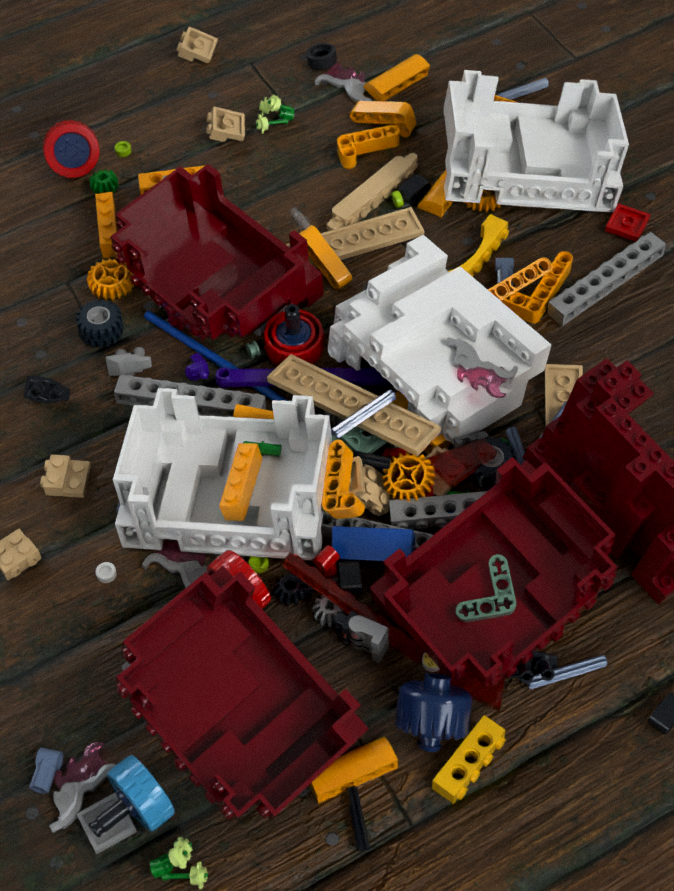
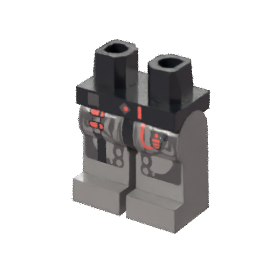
(362, 634)

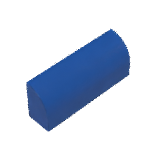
(371, 543)

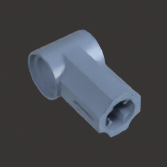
(504, 268)
(47, 764)

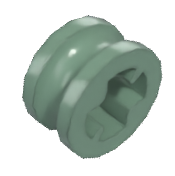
(252, 349)

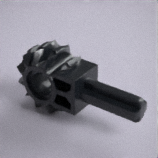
(301, 589)

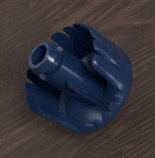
(432, 708)

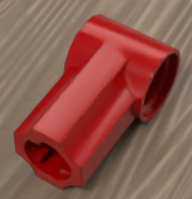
(326, 561)

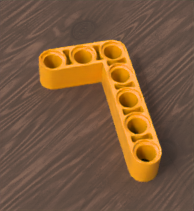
(520, 279)
(533, 308)

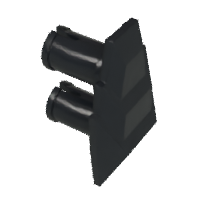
(45, 390)
(539, 663)

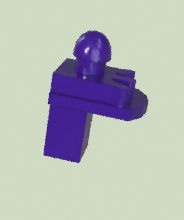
(198, 368)

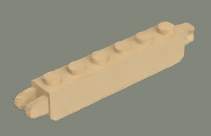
(373, 191)

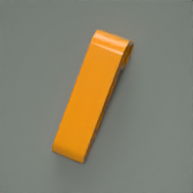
(385, 113)
(366, 141)
(326, 258)
(336, 496)

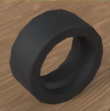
(324, 62)

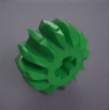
(103, 182)

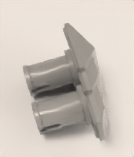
(128, 363)

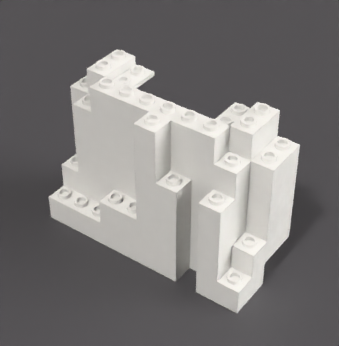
(534, 151)
(404, 330)
(179, 465)

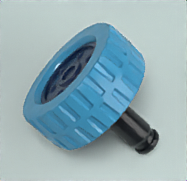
(137, 795)

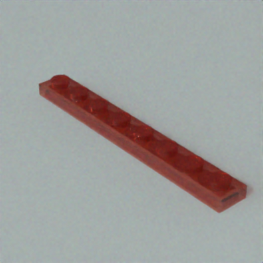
(348, 603)

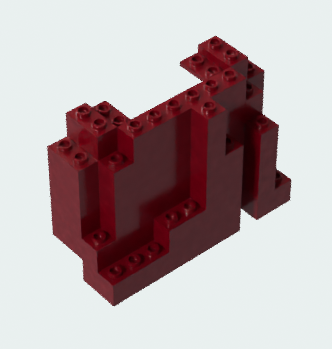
(210, 258)
(616, 469)
(555, 565)
(234, 698)

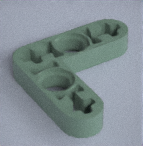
(499, 595)

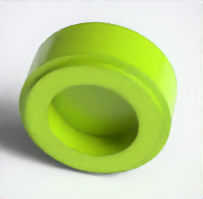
(122, 149)
(397, 199)
(258, 564)

